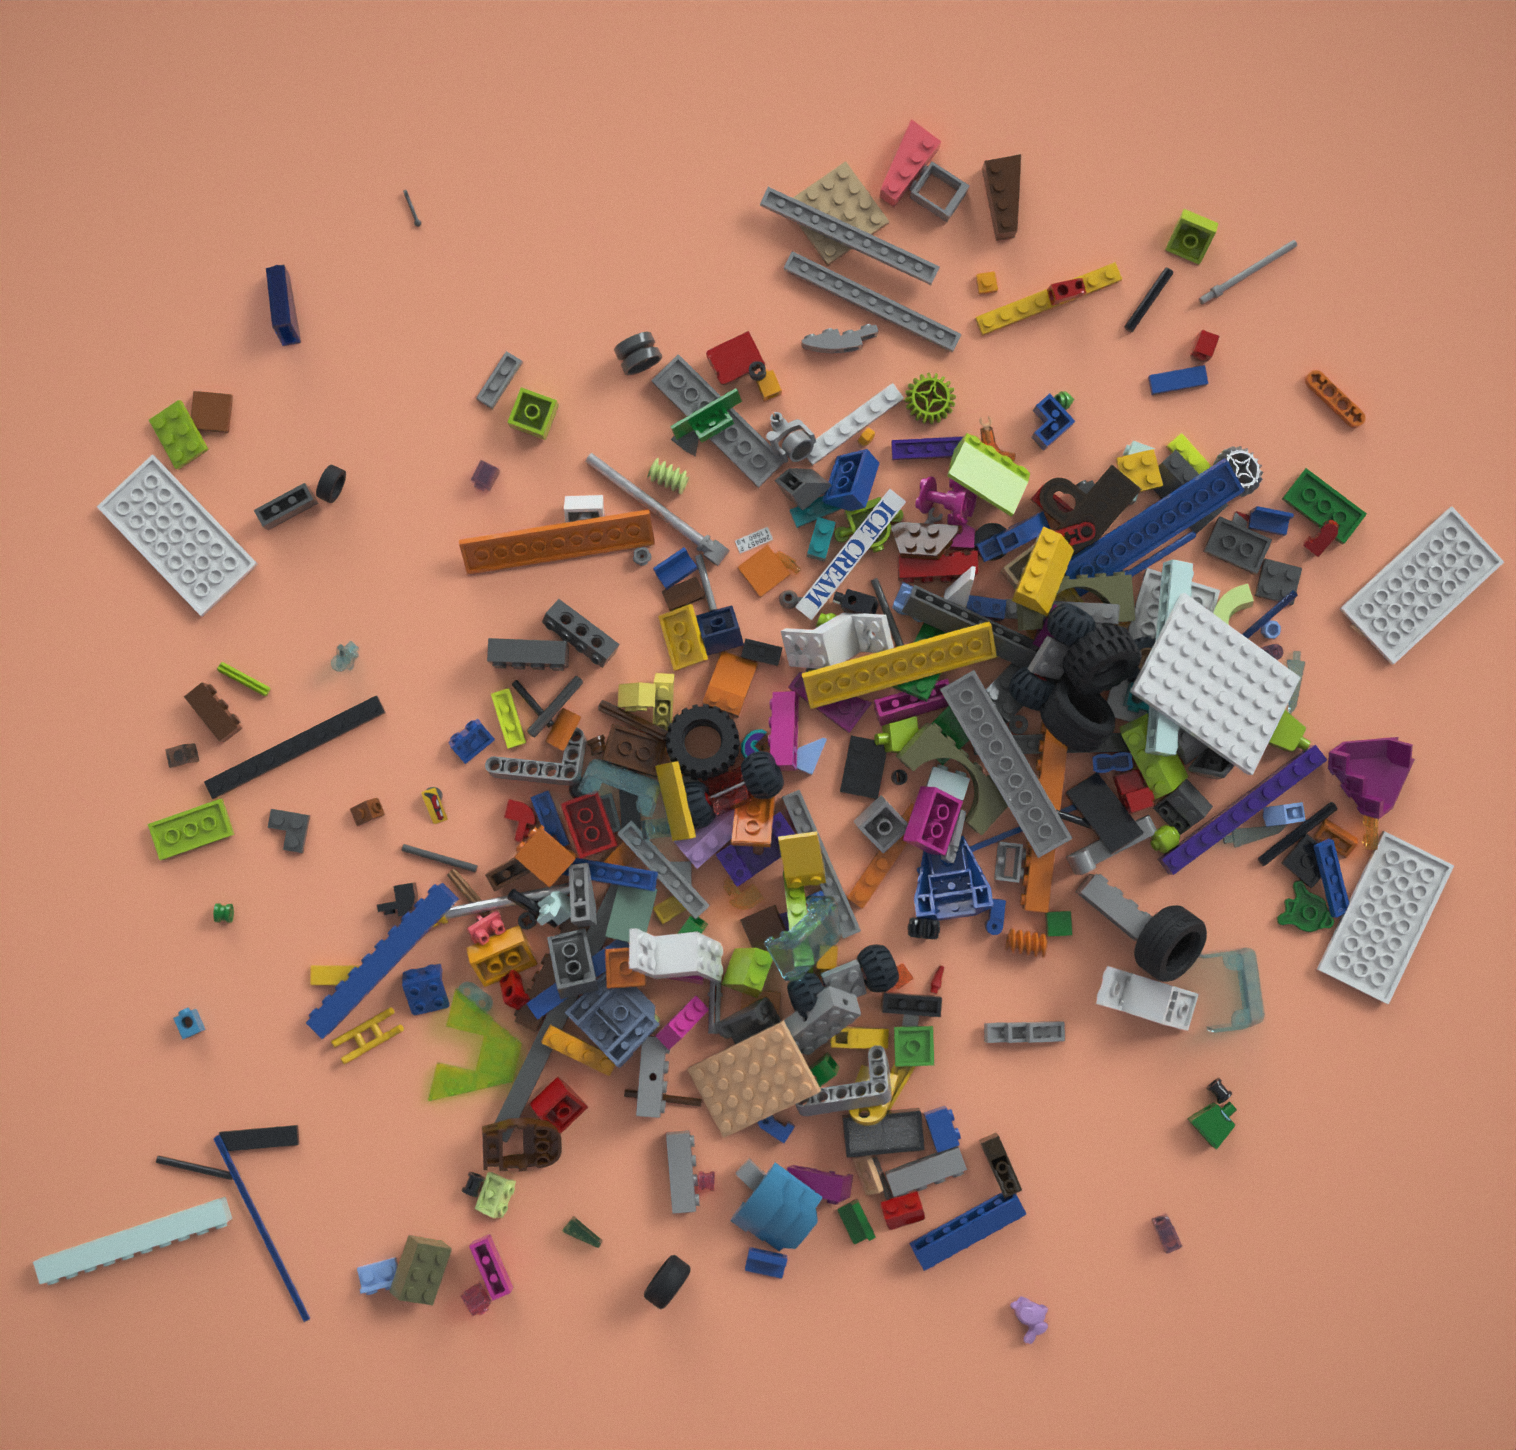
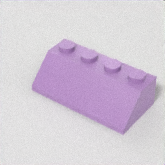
(708, 839)

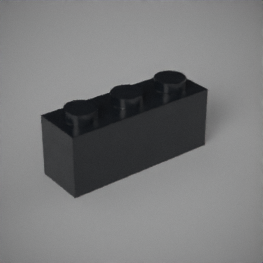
(911, 1004)

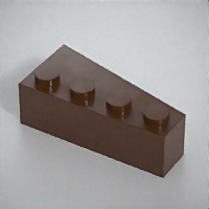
(1003, 190)

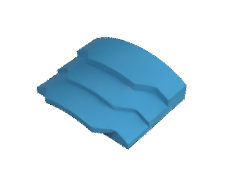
(779, 1210)

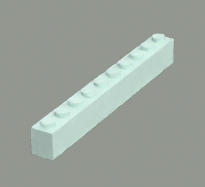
(1175, 580)
(132, 1240)

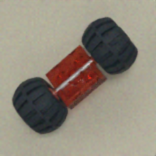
(728, 791)

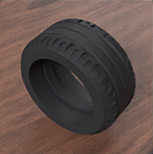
(667, 1282)

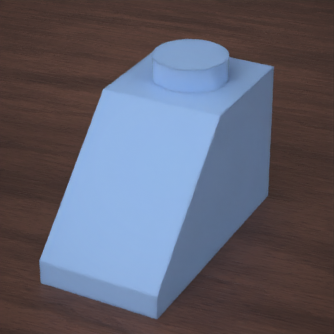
(809, 754)
(1284, 814)

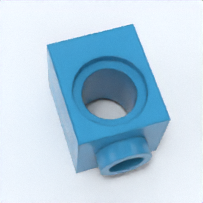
(197, 1024)

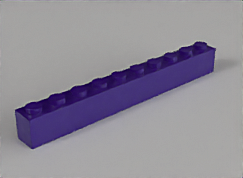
(1242, 809)

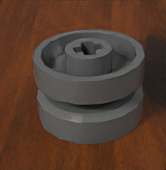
(638, 353)

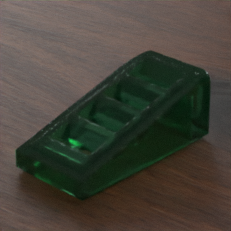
(578, 1230)

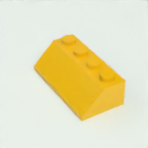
(1043, 572)

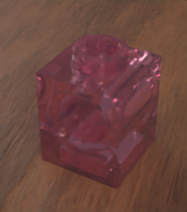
(476, 1299)

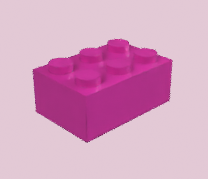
(932, 820)

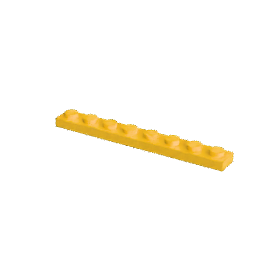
(1040, 301)

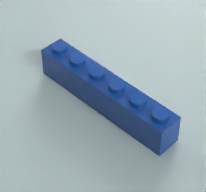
(967, 1229)

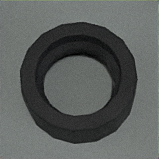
(331, 483)

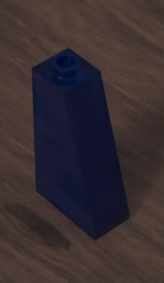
(282, 305)

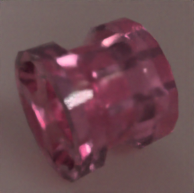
(706, 1180)

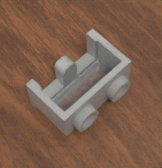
(1009, 862)

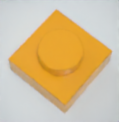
(986, 282)

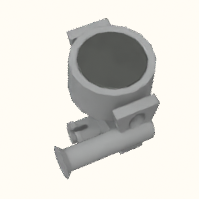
(796, 444)

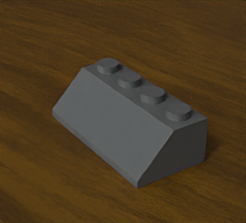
(1176, 472)

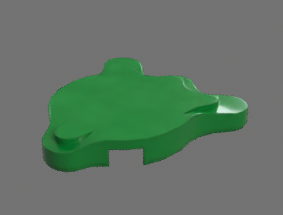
(1306, 911)

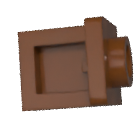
(367, 811)

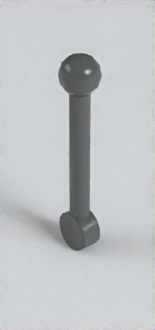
(417, 222)

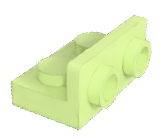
(495, 1195)

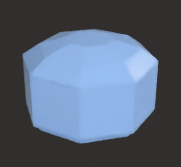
(1271, 629)

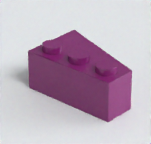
(827, 1184)

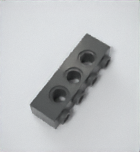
(576, 623)

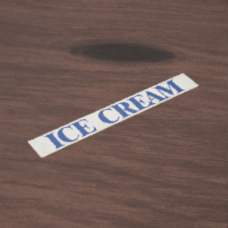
(850, 554)

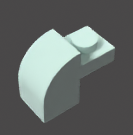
(555, 907)

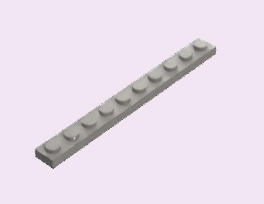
(849, 236)
(872, 301)

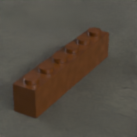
(542, 981)

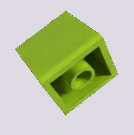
(747, 970)

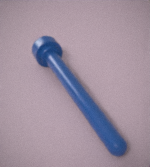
(1161, 554)

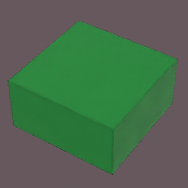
(1058, 923)

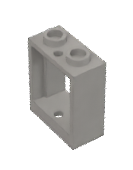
(934, 169)

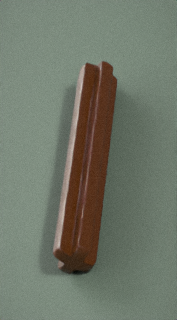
(632, 720)

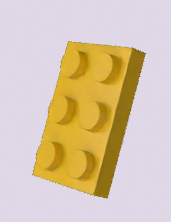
(683, 637)

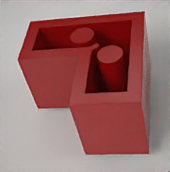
(1132, 792)

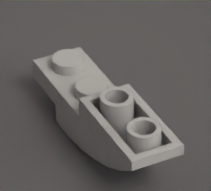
(832, 342)

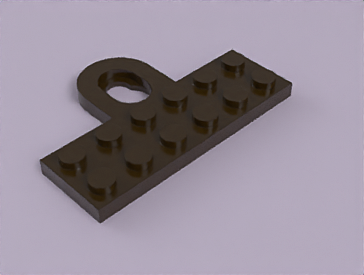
(1099, 506)

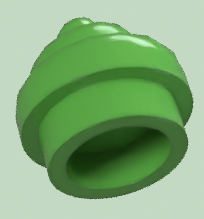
(1064, 399)

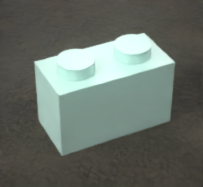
(949, 782)

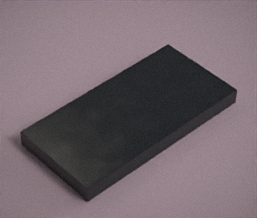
(1104, 813)

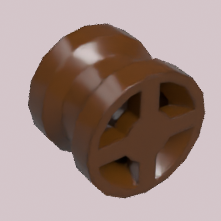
(597, 745)

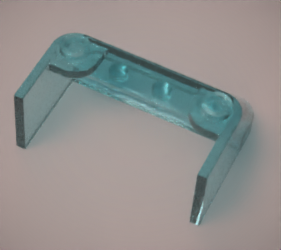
(1245, 962)

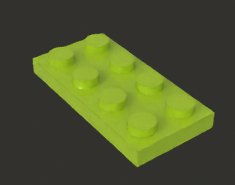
(191, 829)

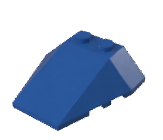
(952, 888)

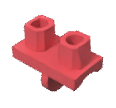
(486, 926)

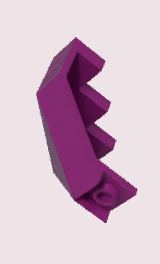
(1372, 772)

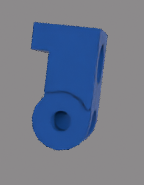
(995, 919)
(776, 1128)

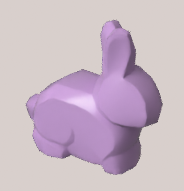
(1031, 1315)

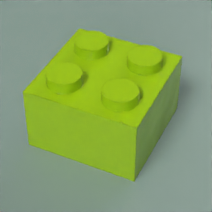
(533, 413)

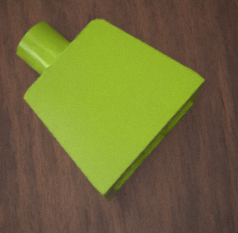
(897, 734)
(1289, 734)

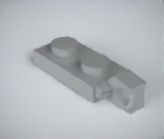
(955, 839)

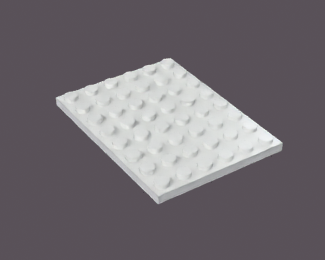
(1215, 684)

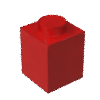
(1204, 346)

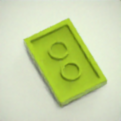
(178, 434)

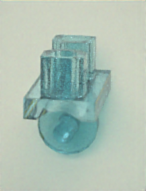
(345, 657)

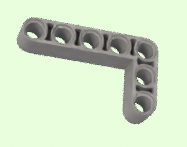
(543, 767)
(1094, 853)
(854, 1090)

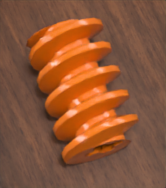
(1026, 942)

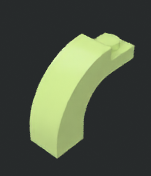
(1233, 601)

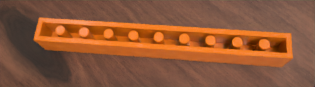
(1040, 870)

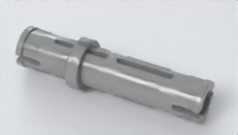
(712, 1028)

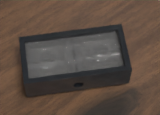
(895, 1133)

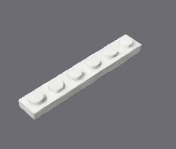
(855, 423)

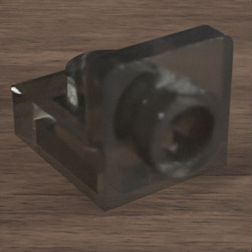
(182, 755)

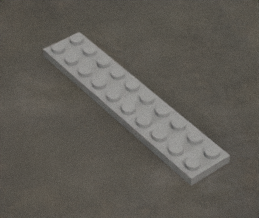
(1006, 763)

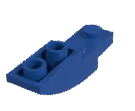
(1013, 537)

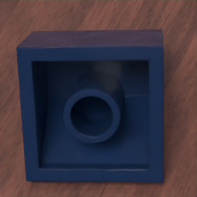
(719, 630)

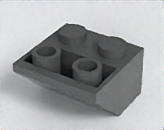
(802, 486)
(1183, 807)

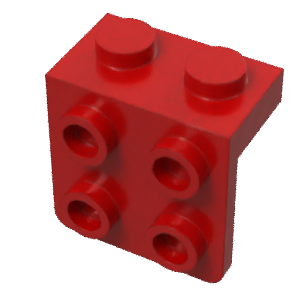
(903, 1210)

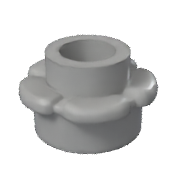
(641, 551)

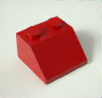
(558, 1104)

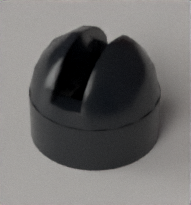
(902, 777)

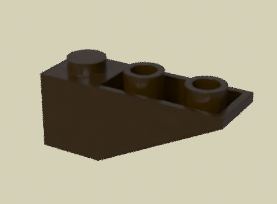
(1000, 1164)

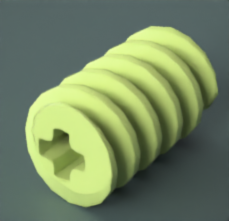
(668, 476)

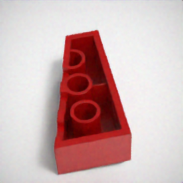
(944, 569)

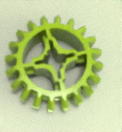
(923, 397)

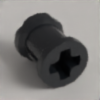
(522, 924)
(1219, 1090)
(473, 1184)

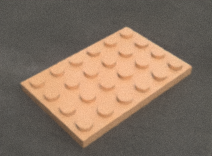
(754, 1079)

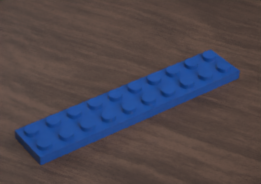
(1157, 523)

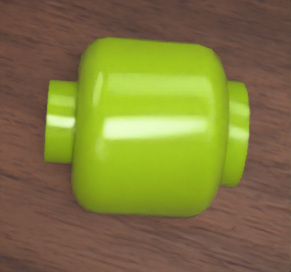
(1165, 839)

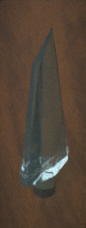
(1297, 667)
(1248, 835)

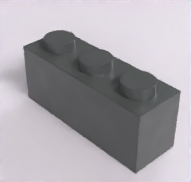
(286, 506)

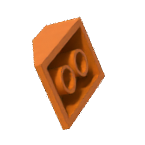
(730, 683)

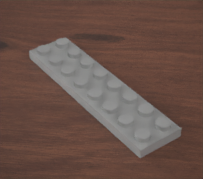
(738, 442)

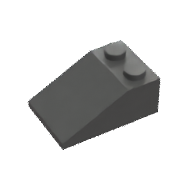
(572, 963)

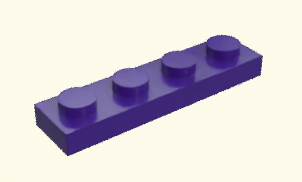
(924, 448)

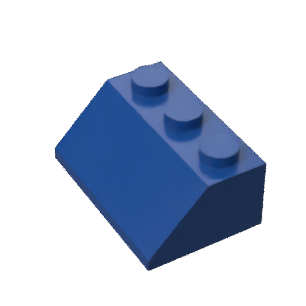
(851, 480)

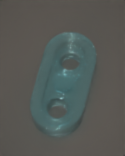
(476, 995)

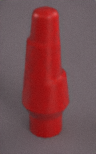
(936, 982)

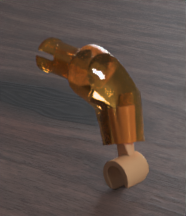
(988, 438)

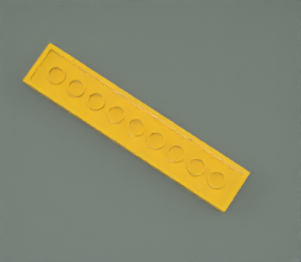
(899, 665)

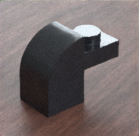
(406, 897)

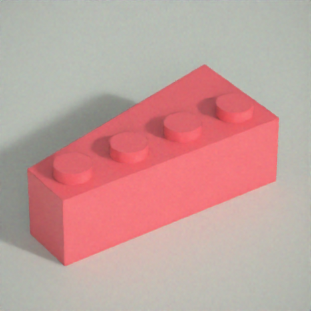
(913, 154)

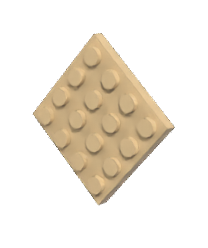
(846, 199)

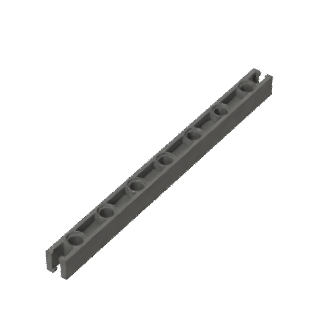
(556, 1017)

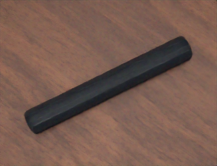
(1148, 299)

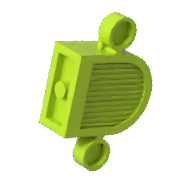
(856, 518)

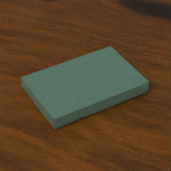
(630, 911)

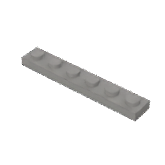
(1100, 612)
(667, 873)

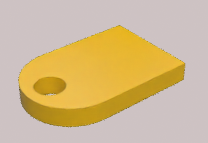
(877, 1112)

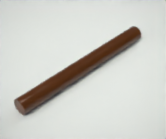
(669, 1098)

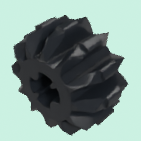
(923, 928)

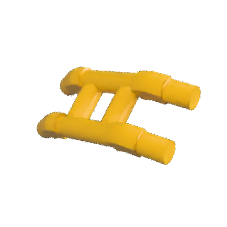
(365, 1047)

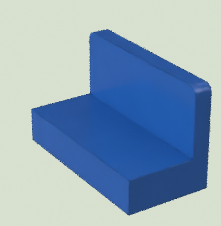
(1269, 520)
(675, 568)
(766, 1262)

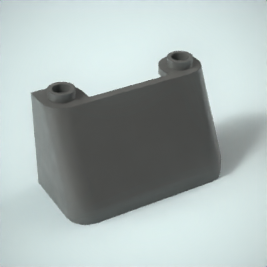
(749, 1021)

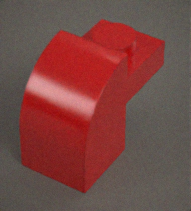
(524, 814)

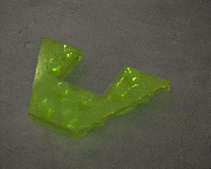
(496, 1057)

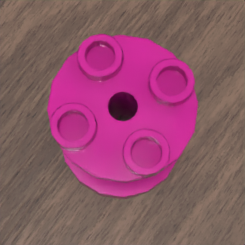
(960, 502)

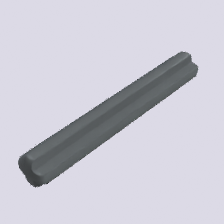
(555, 706)

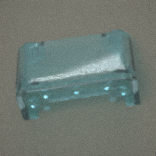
(644, 787)
(808, 940)

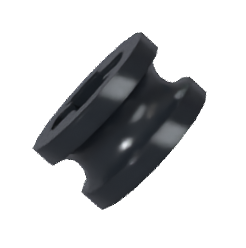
(761, 374)

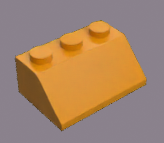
(500, 955)

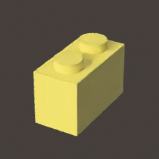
(636, 696)

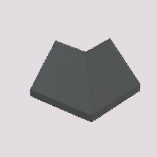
(1211, 765)

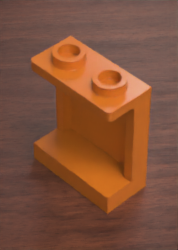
(544, 856)

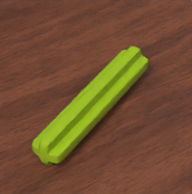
(243, 679)

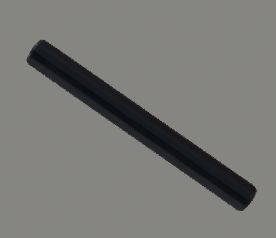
(1298, 833)

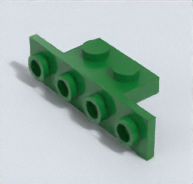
(709, 419)

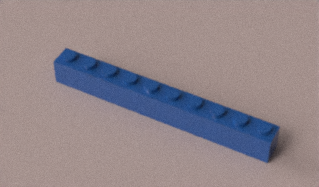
(382, 960)

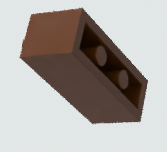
(213, 711)

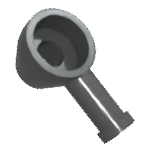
(789, 604)

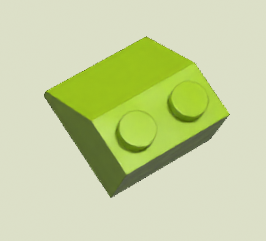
(1191, 236)

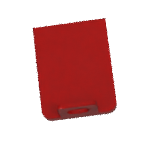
(733, 358)

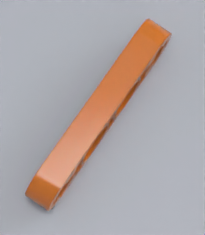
(1337, 396)

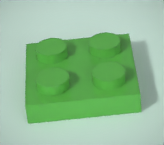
(914, 1046)

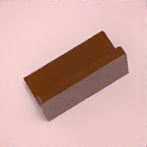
(683, 594)

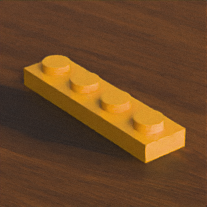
(578, 1050)

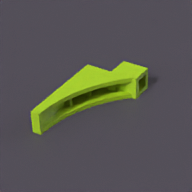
(795, 906)

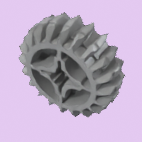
(1244, 466)

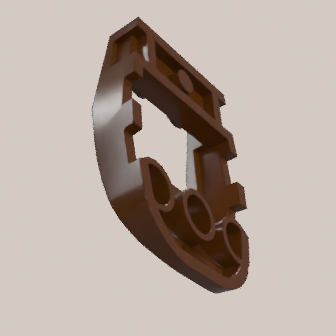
(540, 1144)

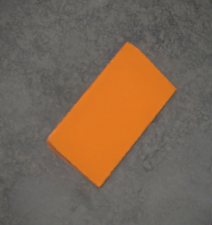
(1343, 840)
(621, 855)

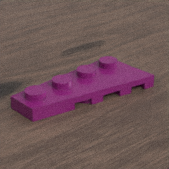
(843, 713)

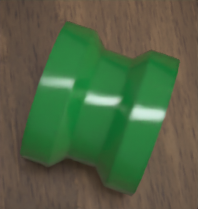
(223, 913)

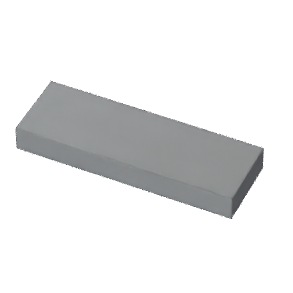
(499, 380)

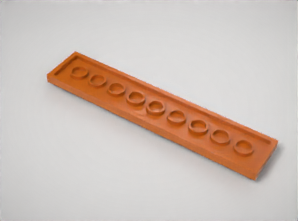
(557, 542)

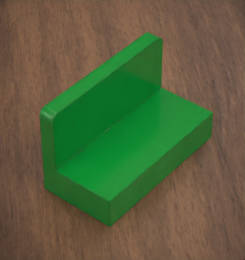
(856, 1222)

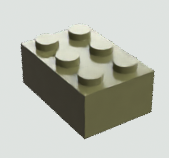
(420, 1270)

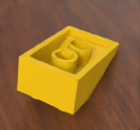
(802, 860)

